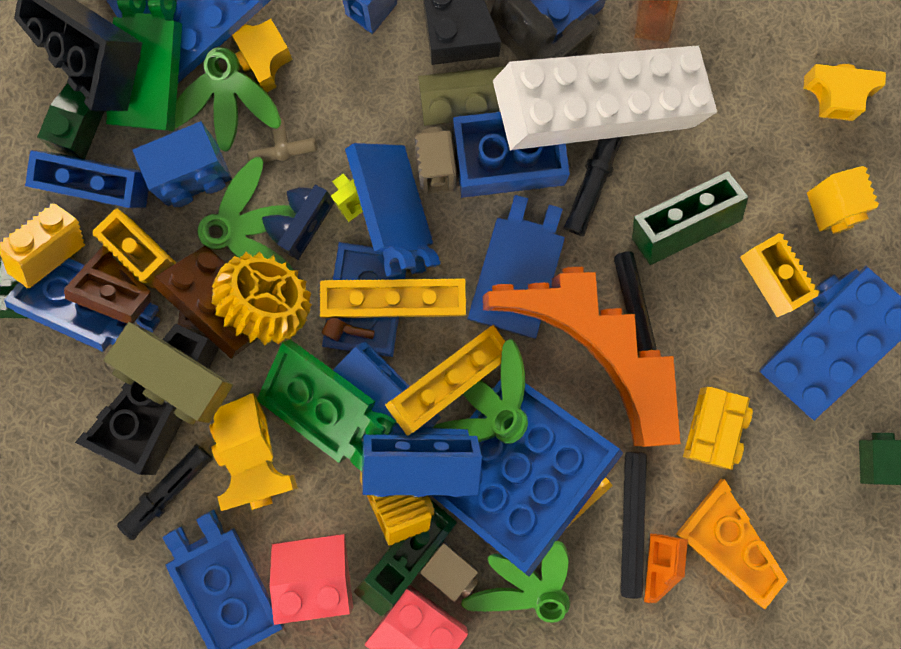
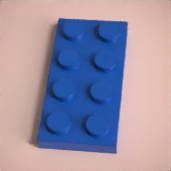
(838, 344)

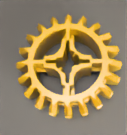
(261, 298)

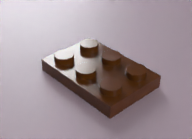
(190, 291)

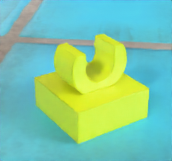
(346, 197)

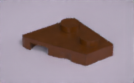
(108, 288)

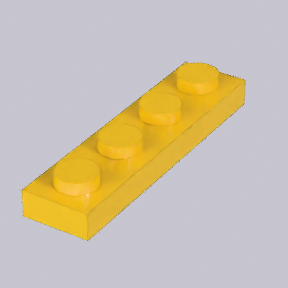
(392, 298)
(447, 381)

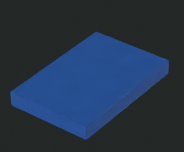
(362, 263)

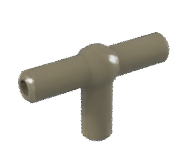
(282, 149)

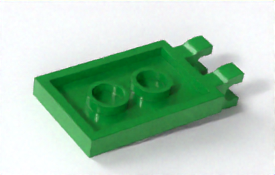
(156, 77)
(321, 404)

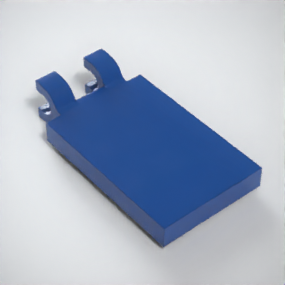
(392, 207)
(519, 256)
(47, 305)
(220, 586)

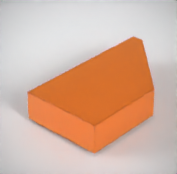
(664, 566)

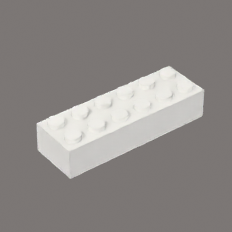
(603, 96)

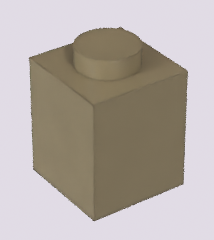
(450, 572)

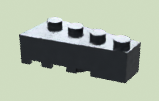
(460, 31)
(88, 48)
(137, 429)

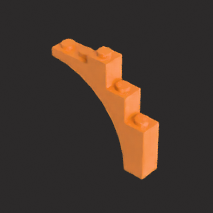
(643, 382)

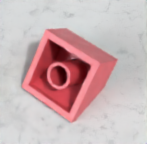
(310, 579)
(417, 624)

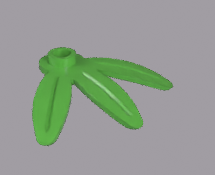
(224, 86)
(236, 226)
(503, 416)
(533, 590)

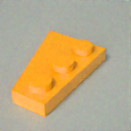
(728, 542)

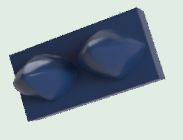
(296, 233)

